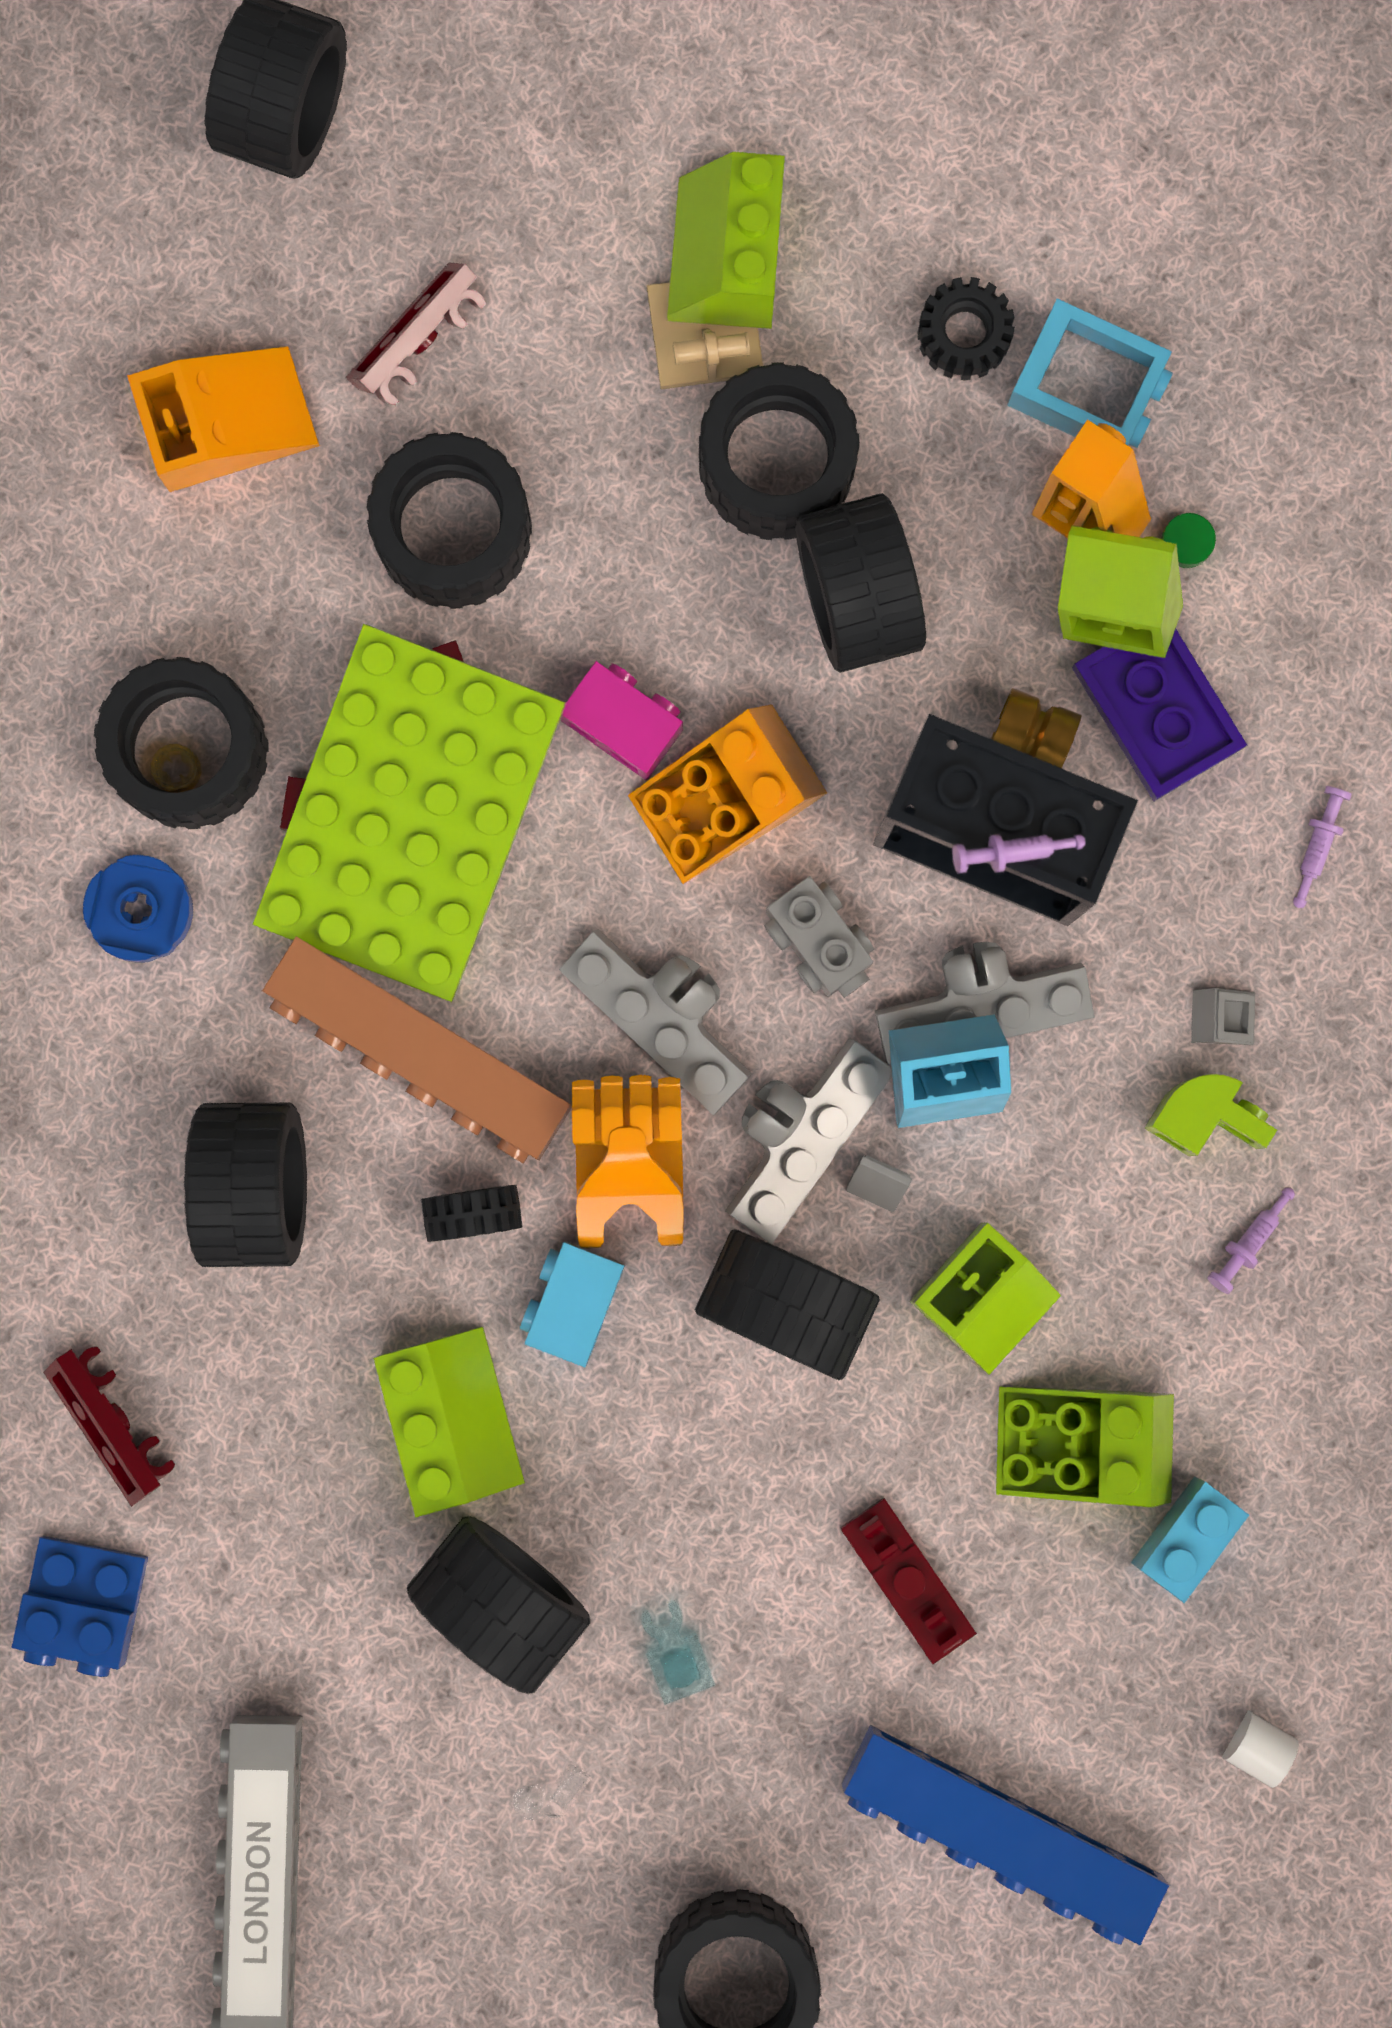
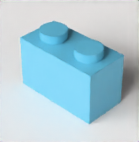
(572, 1303)
(1190, 1539)

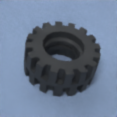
(471, 1213)

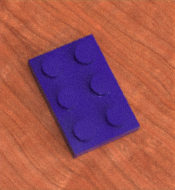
(1160, 713)

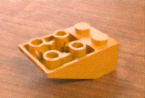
(221, 414)
(727, 792)

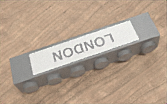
(259, 1872)

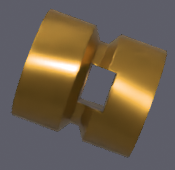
(1036, 732)

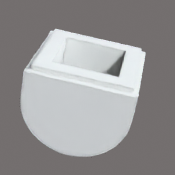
(1262, 1750)

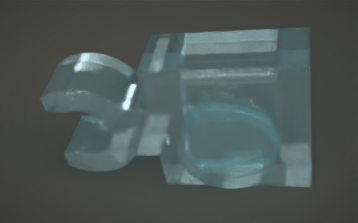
(678, 1661)

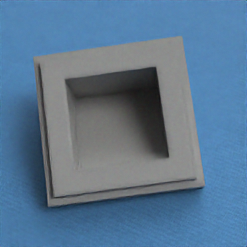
(1223, 1016)
(878, 1183)

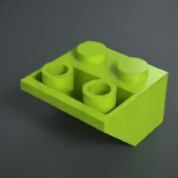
(1120, 591)
(986, 1297)

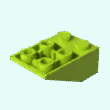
(1085, 1445)

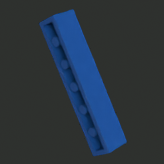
(1004, 1836)

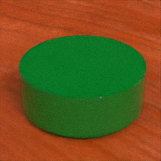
(1193, 537)

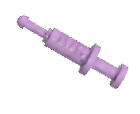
(1320, 842)
(1015, 850)
(1250, 1243)

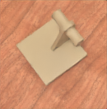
(696, 351)

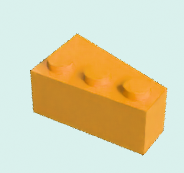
(1095, 486)

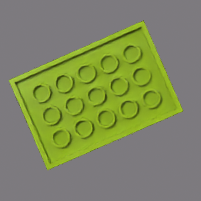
(409, 812)

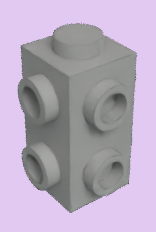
(829, 950)

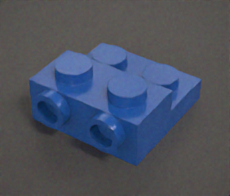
(80, 1606)

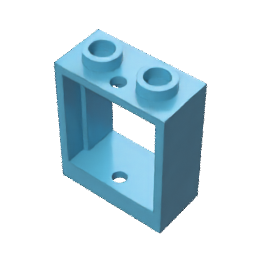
(1067, 417)

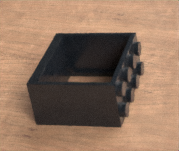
(995, 790)

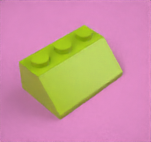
(727, 242)
(449, 1421)

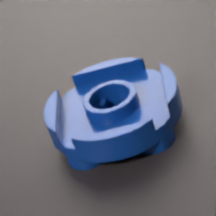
(122, 883)

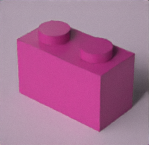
(623, 719)

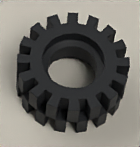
(970, 299)

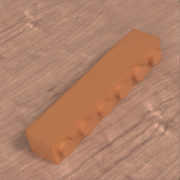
(417, 1049)

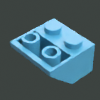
(949, 1070)

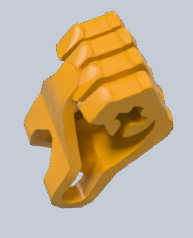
(628, 1154)

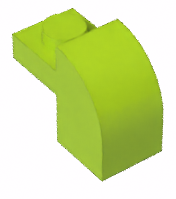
(1200, 1104)

